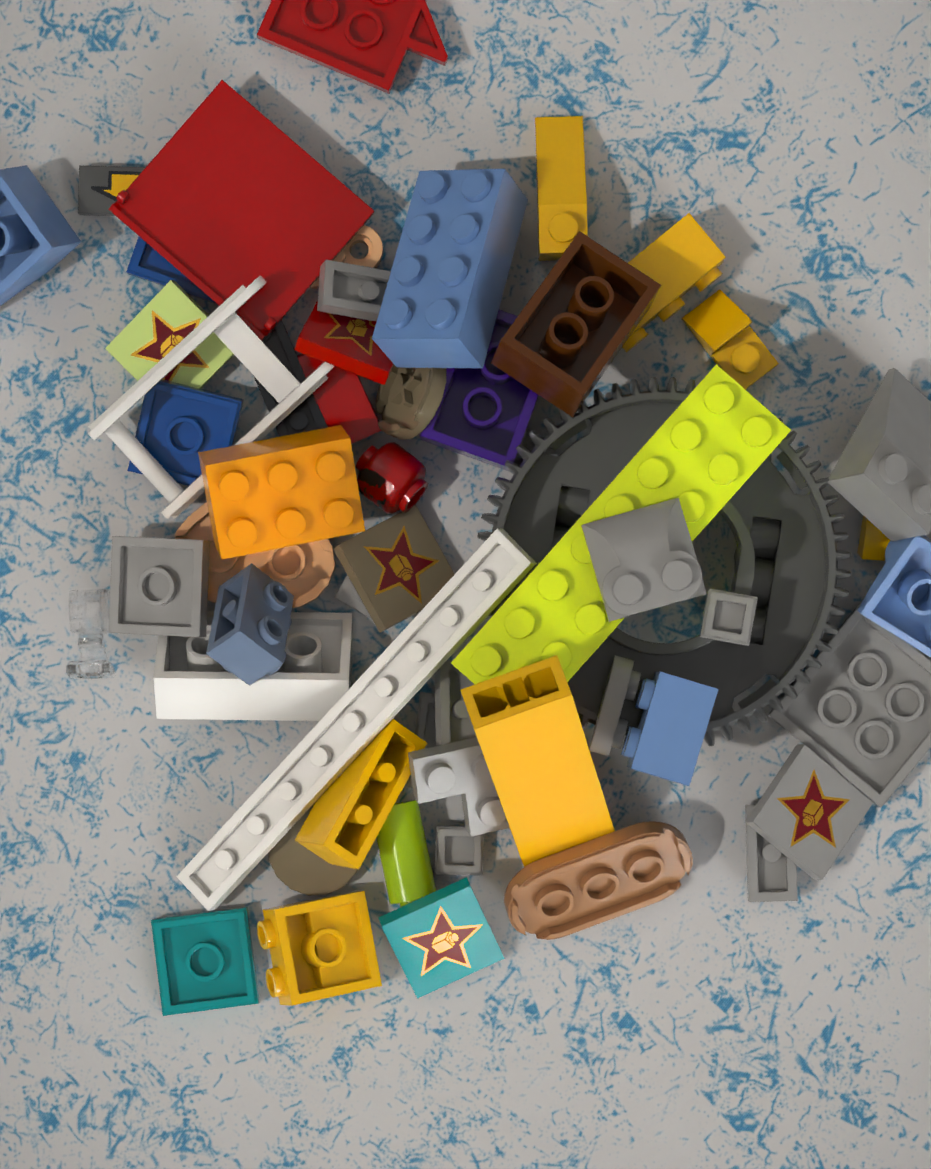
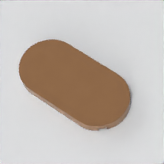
(598, 880)

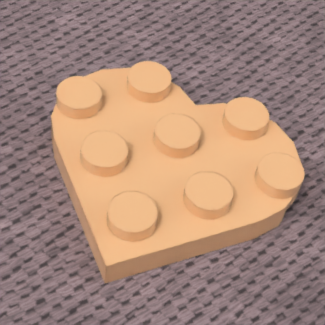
(300, 568)

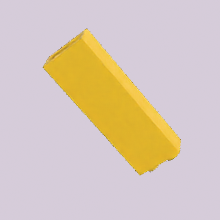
(538, 759)

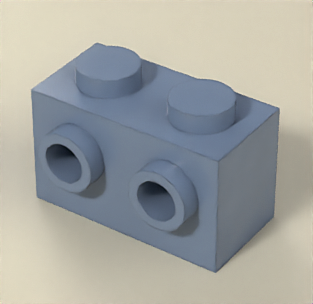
(250, 625)

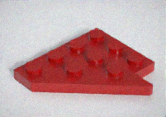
(355, 36)

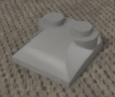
(644, 559)

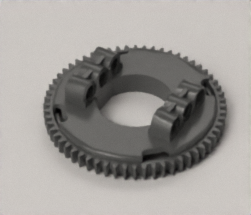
(781, 556)

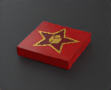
(344, 344)

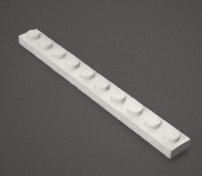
(356, 719)

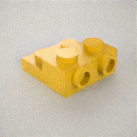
(319, 948)

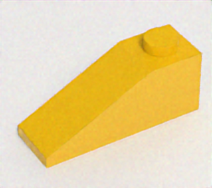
(560, 184)

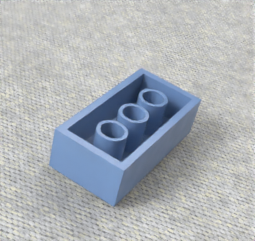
(450, 269)

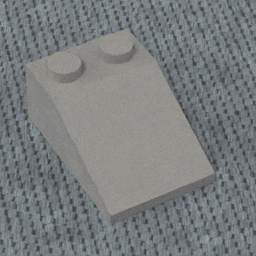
(889, 461)

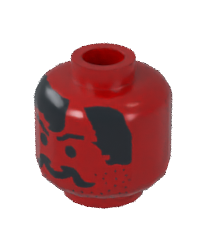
(391, 477)

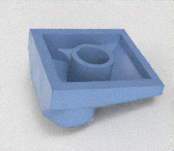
(902, 593)

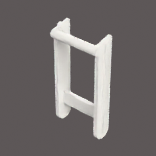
(254, 357)

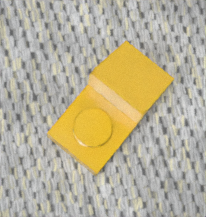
(729, 339)

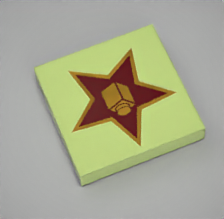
(162, 327)

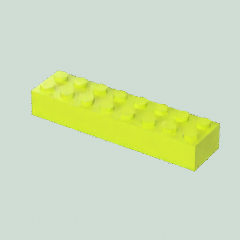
(696, 455)

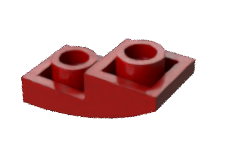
(343, 400)

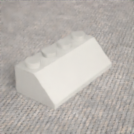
(303, 689)

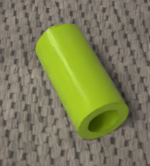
(405, 855)

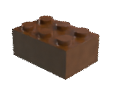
(575, 324)

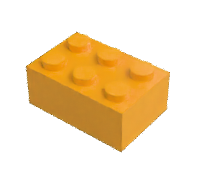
(281, 491)

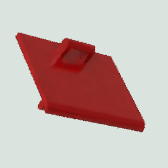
(239, 204)

